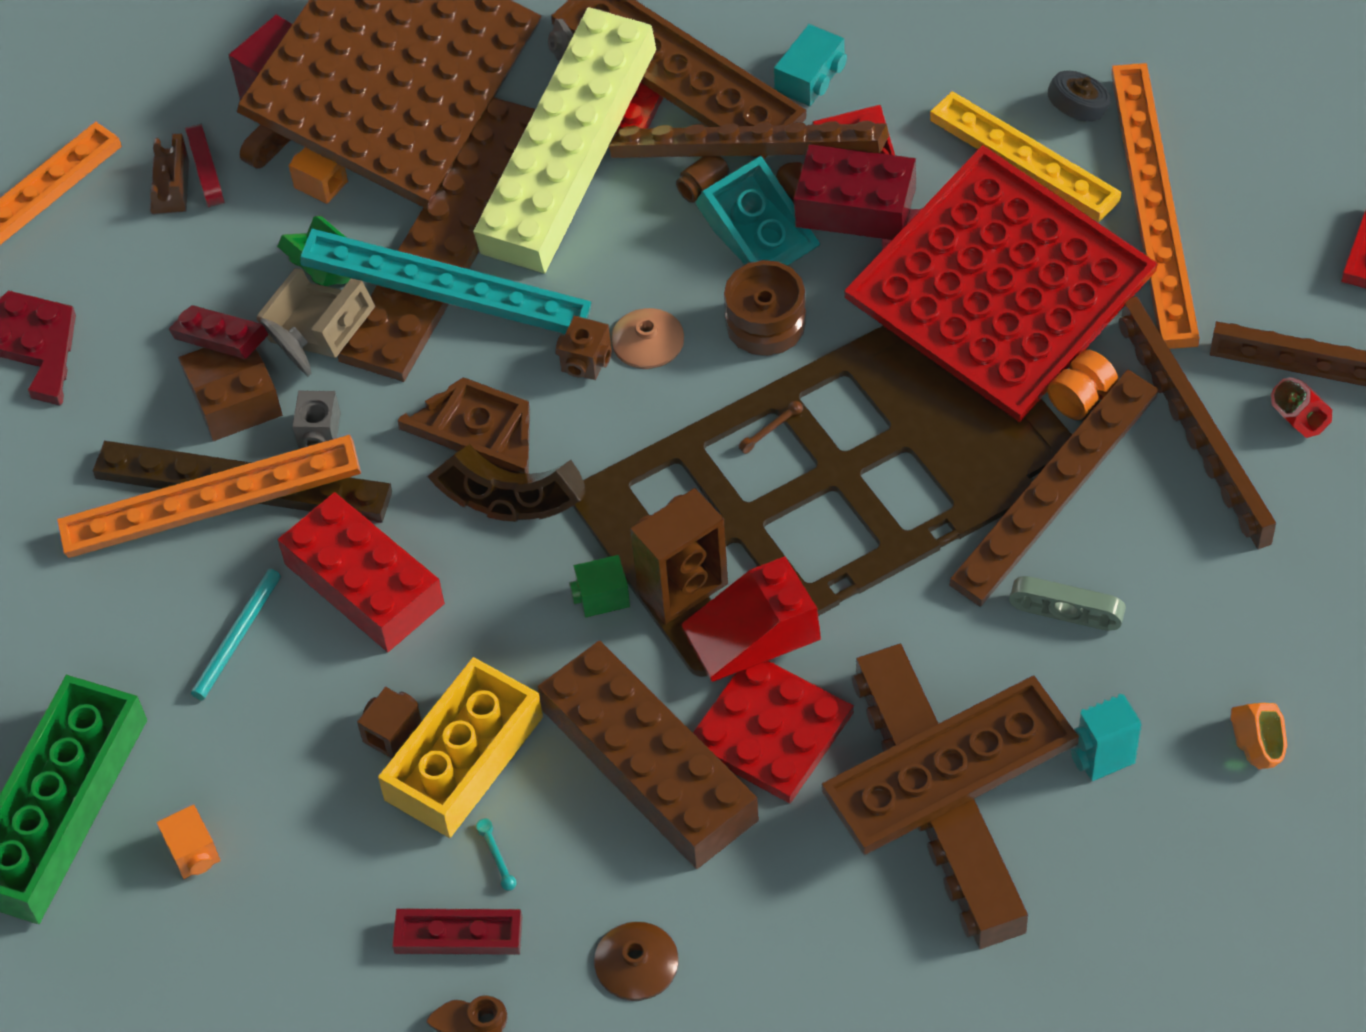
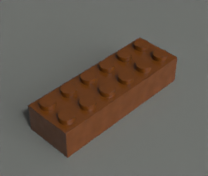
(649, 754)

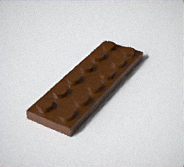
(949, 764)

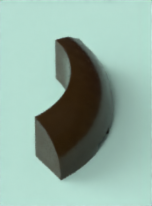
(504, 493)

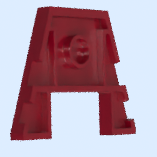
(38, 335)

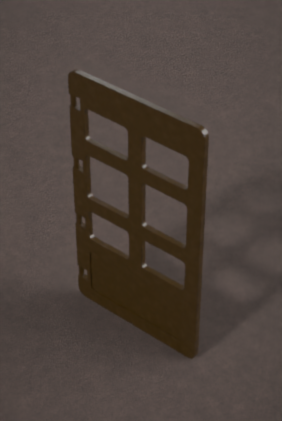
(955, 434)

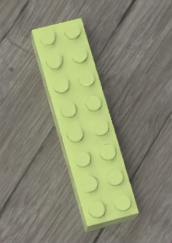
(565, 140)

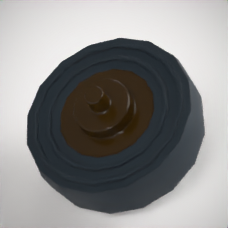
(1079, 96)

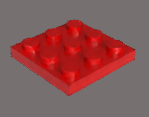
(773, 727)

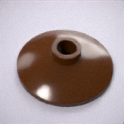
(638, 977)

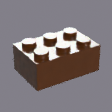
(679, 555)

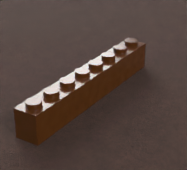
(959, 837)

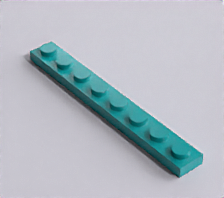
(442, 282)

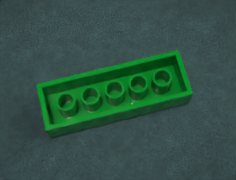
(61, 790)

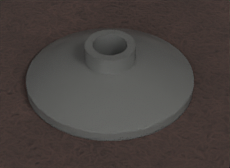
(291, 342)

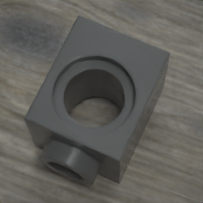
(316, 417)

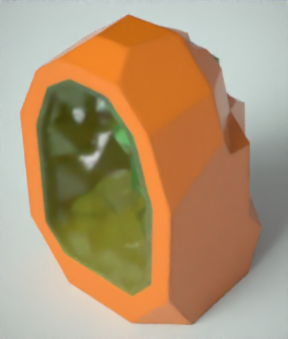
(1260, 733)

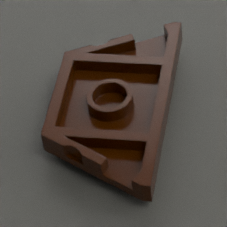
(478, 416)

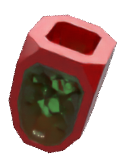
(1301, 407)

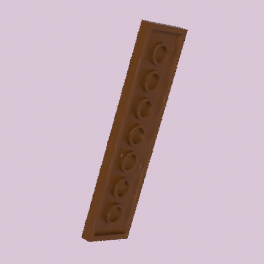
(694, 74)

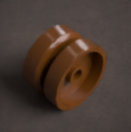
(765, 307)

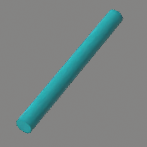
(235, 634)

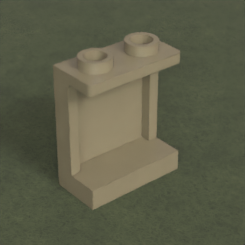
(320, 313)

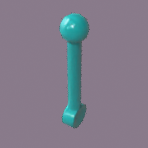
(485, 828)

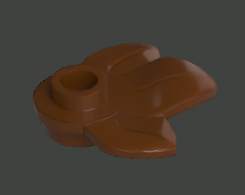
(465, 1016)

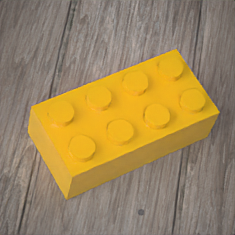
(461, 747)

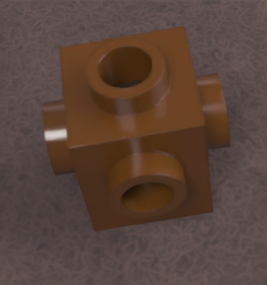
(584, 348)

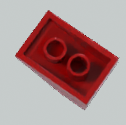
(753, 621)

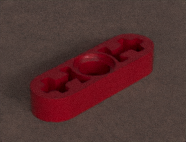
(204, 165)

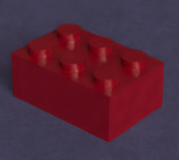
(855, 192)

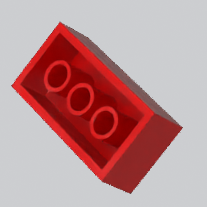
(361, 571)

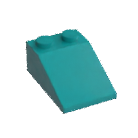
(755, 216)

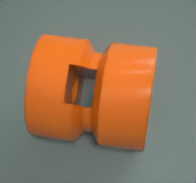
(1082, 385)

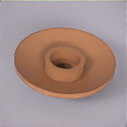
(649, 348)

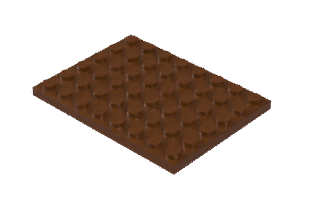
(389, 83)

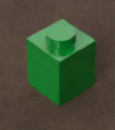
(600, 586)

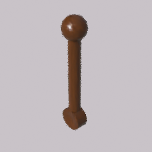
(748, 444)

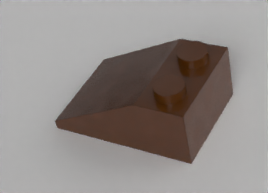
(230, 390)

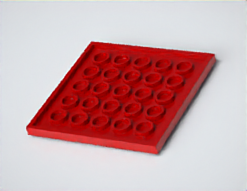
(1000, 282)

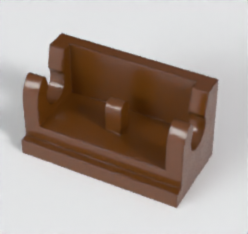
(169, 177)

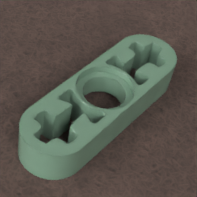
(1083, 605)

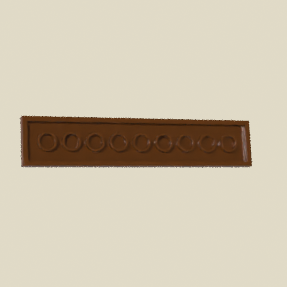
(443, 232)

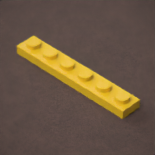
(1040, 163)

